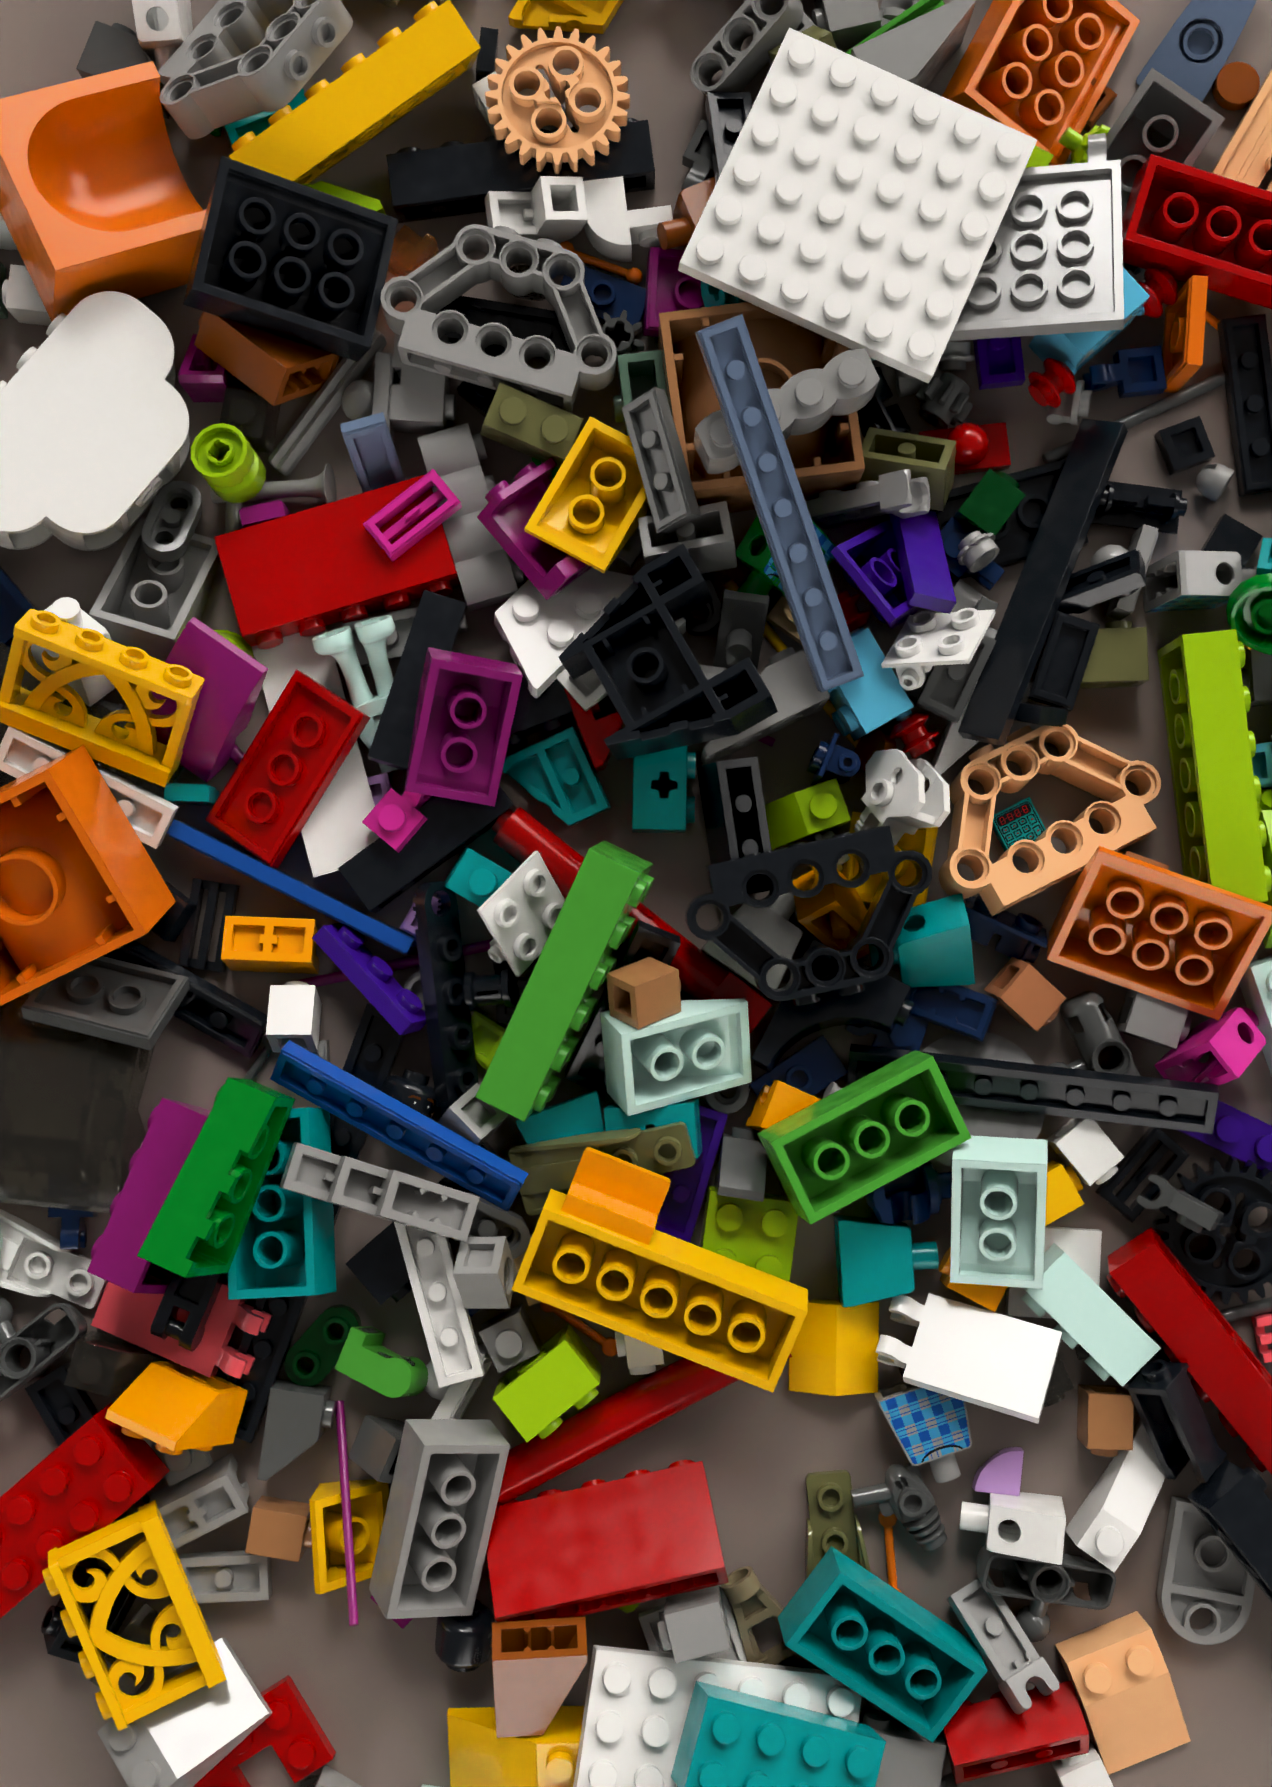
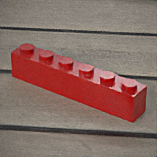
(1197, 1335)

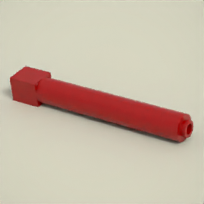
(699, 974)
(608, 1424)

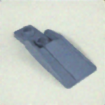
(1199, 44)

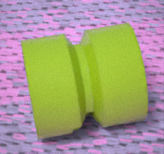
(228, 463)

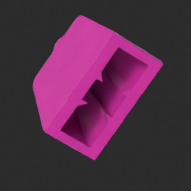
(1231, 1044)

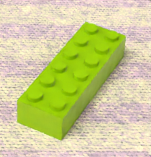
(1213, 763)

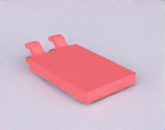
(132, 1314)

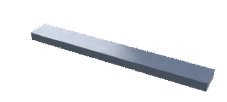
(779, 502)

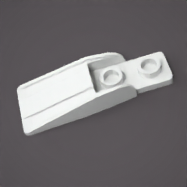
(39, 1268)

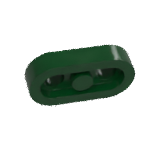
(320, 1345)

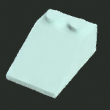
(678, 1056)
(999, 1211)

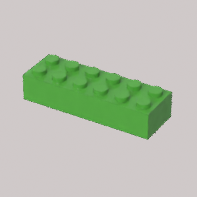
(564, 979)

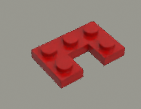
(289, 1730)

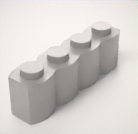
(800, 405)
(480, 561)

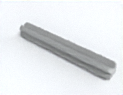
(322, 409)

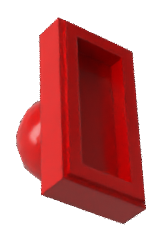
(977, 446)

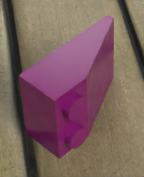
(462, 726)

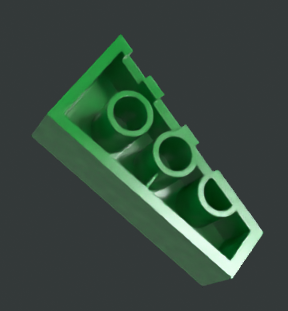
(219, 1181)

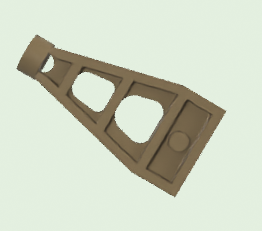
(751, 1606)

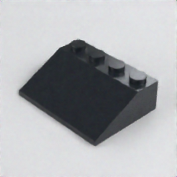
(291, 260)

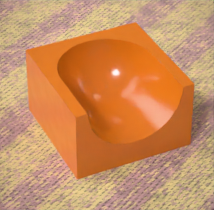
(96, 189)
(69, 875)

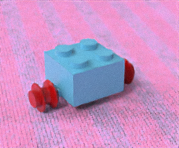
(1069, 352)
(876, 696)

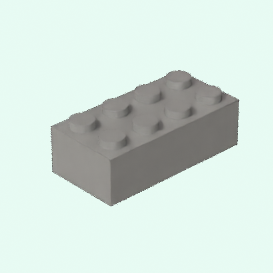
(438, 1518)

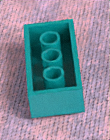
(288, 1234)
(881, 1644)
(767, 1743)

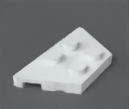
(544, 628)

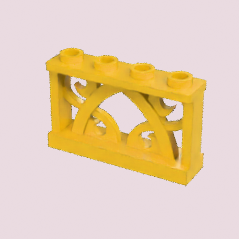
(127, 668)
(190, 1646)

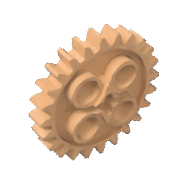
(593, 83)

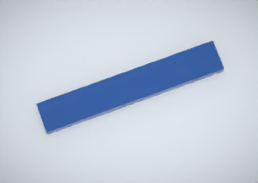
(292, 887)
(398, 1125)

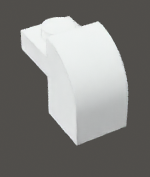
(550, 211)
(615, 229)

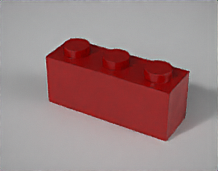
(994, 1740)

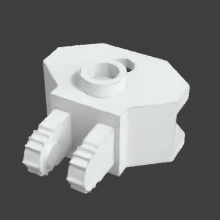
(898, 795)

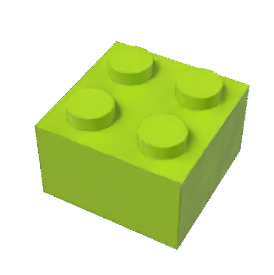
(751, 1231)
(548, 1385)

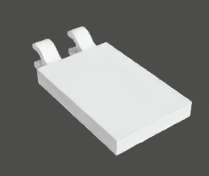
(973, 1355)

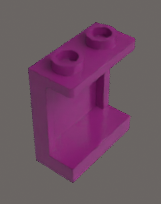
(506, 517)

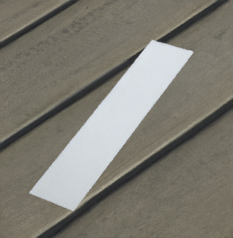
(335, 826)

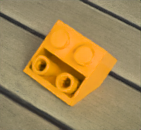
(179, 1409)

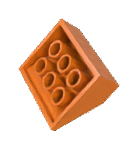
(1037, 65)
(1158, 932)

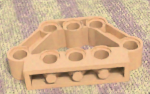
(1078, 764)

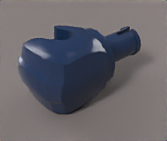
(911, 1196)

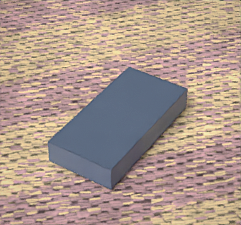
(372, 452)

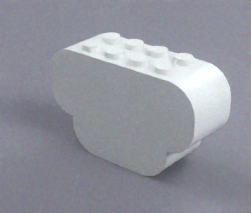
(90, 426)

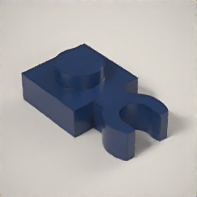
(904, 1038)

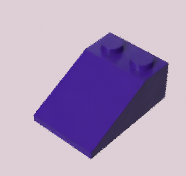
(874, 568)

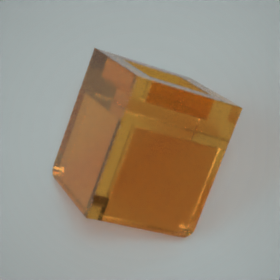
(410, 251)

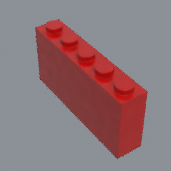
(328, 568)
(605, 1545)

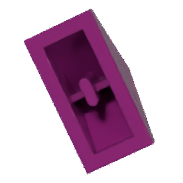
(202, 376)

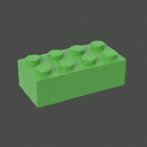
(864, 1136)

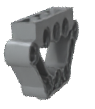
(248, 60)
(452, 274)

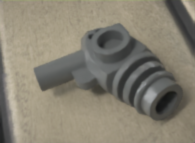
(909, 1500)

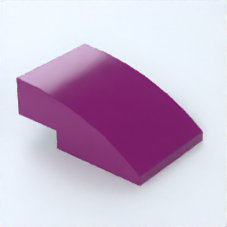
(224, 701)

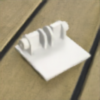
(936, 640)
(522, 914)

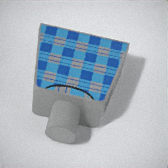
(1193, 580)
(927, 1427)

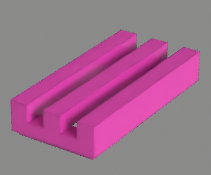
(423, 528)

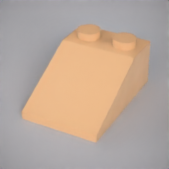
(1124, 1691)

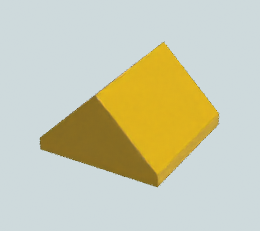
(368, 1512)

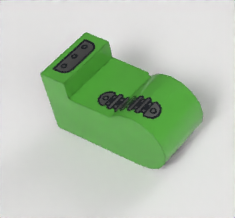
(378, 1367)

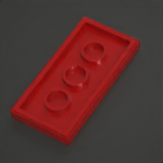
(287, 768)

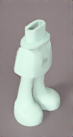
(341, 646)

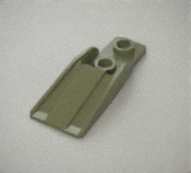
(555, 1161)
(832, 1519)

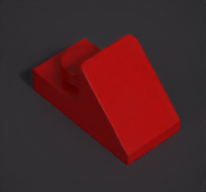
(595, 731)

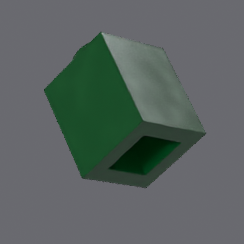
(990, 503)

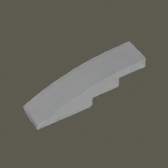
(379, 1192)

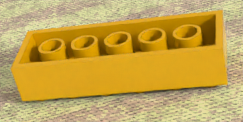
(364, 98)
(665, 1294)

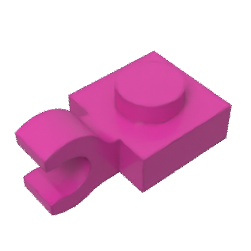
(397, 817)

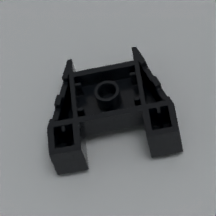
(654, 672)

